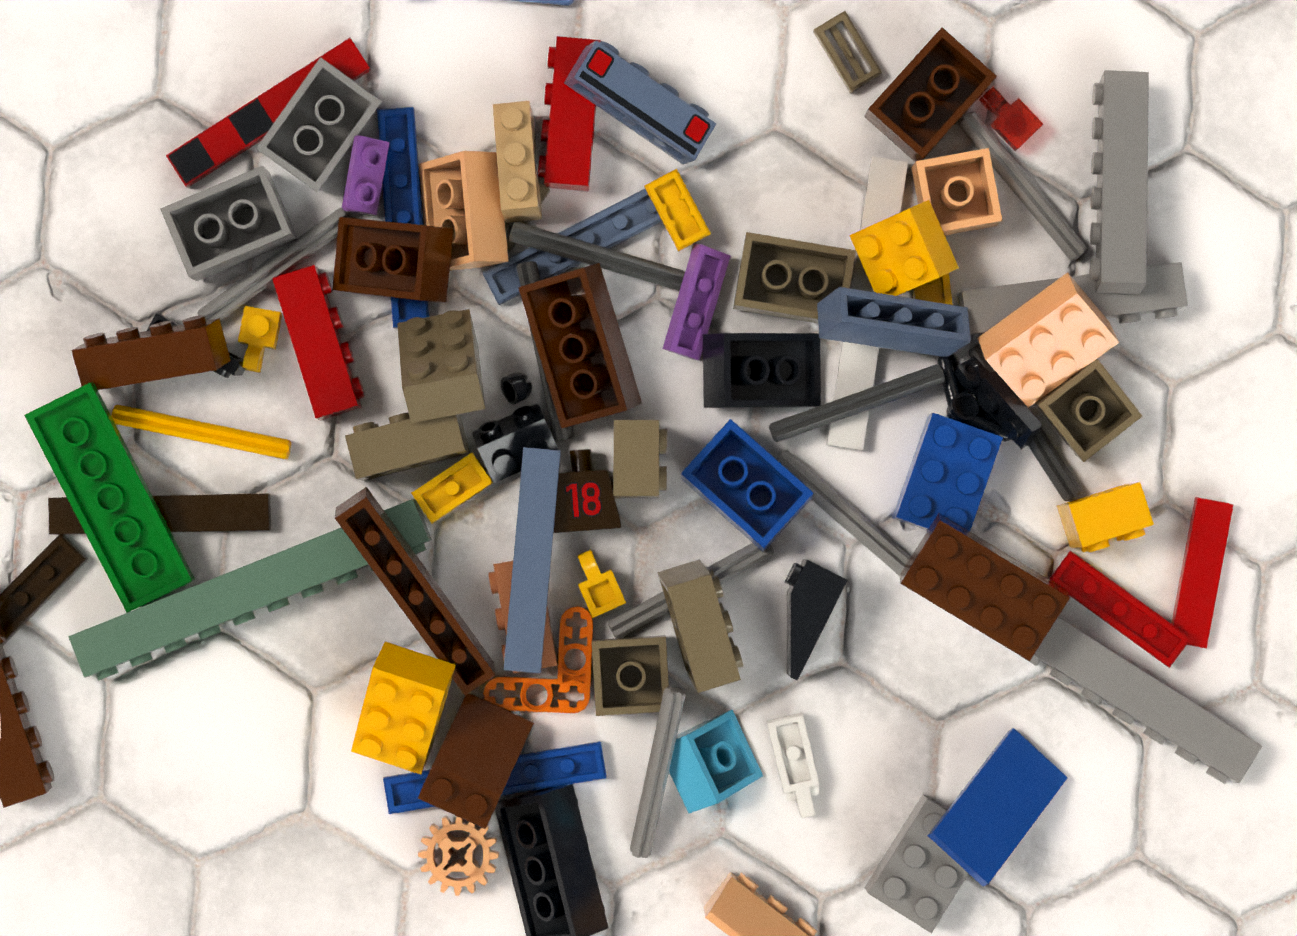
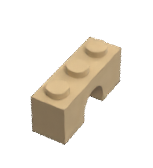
(516, 161)

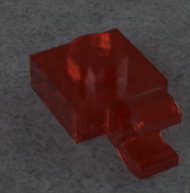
(1014, 121)

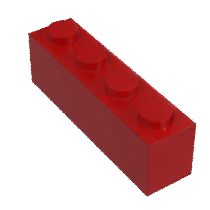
(570, 124)
(317, 342)

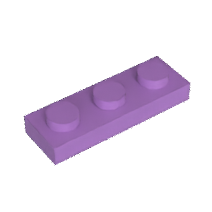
(696, 301)

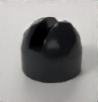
(515, 387)

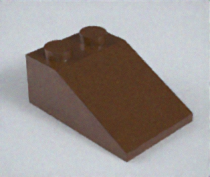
(393, 259)
(475, 760)

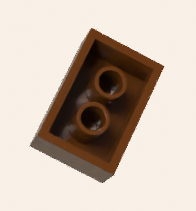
(930, 95)

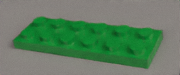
(109, 497)

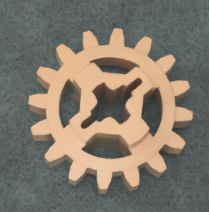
(470, 867)

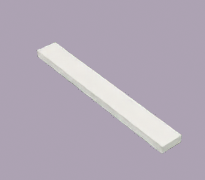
(859, 361)

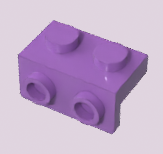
(365, 175)

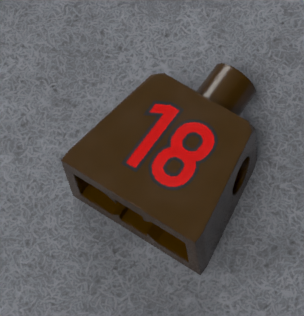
(585, 497)

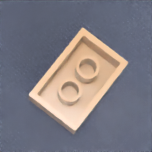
(1047, 340)

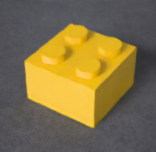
(904, 250)
(1105, 515)

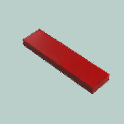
(1201, 569)
(1120, 609)

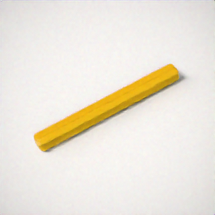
(201, 431)

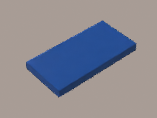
(997, 807)

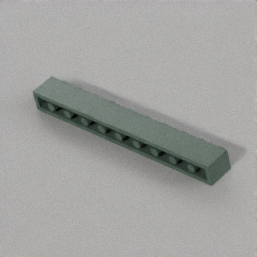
(233, 597)

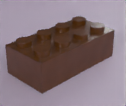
(984, 587)

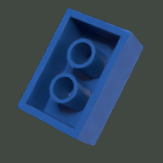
(947, 473)
(746, 485)

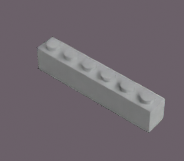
(1121, 182)
(1161, 295)

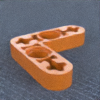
(566, 676)

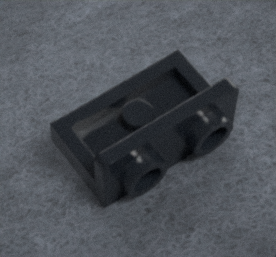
(503, 440)

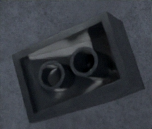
(761, 370)
(809, 605)

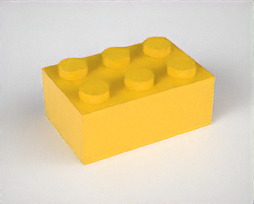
(402, 707)

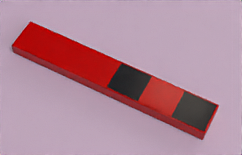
(253, 120)

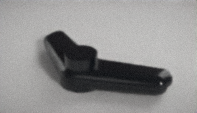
(962, 405)

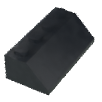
(551, 863)

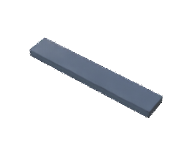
(603, 229)
(532, 560)

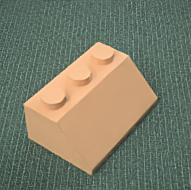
(465, 196)
(744, 912)

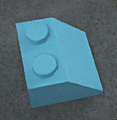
(712, 762)

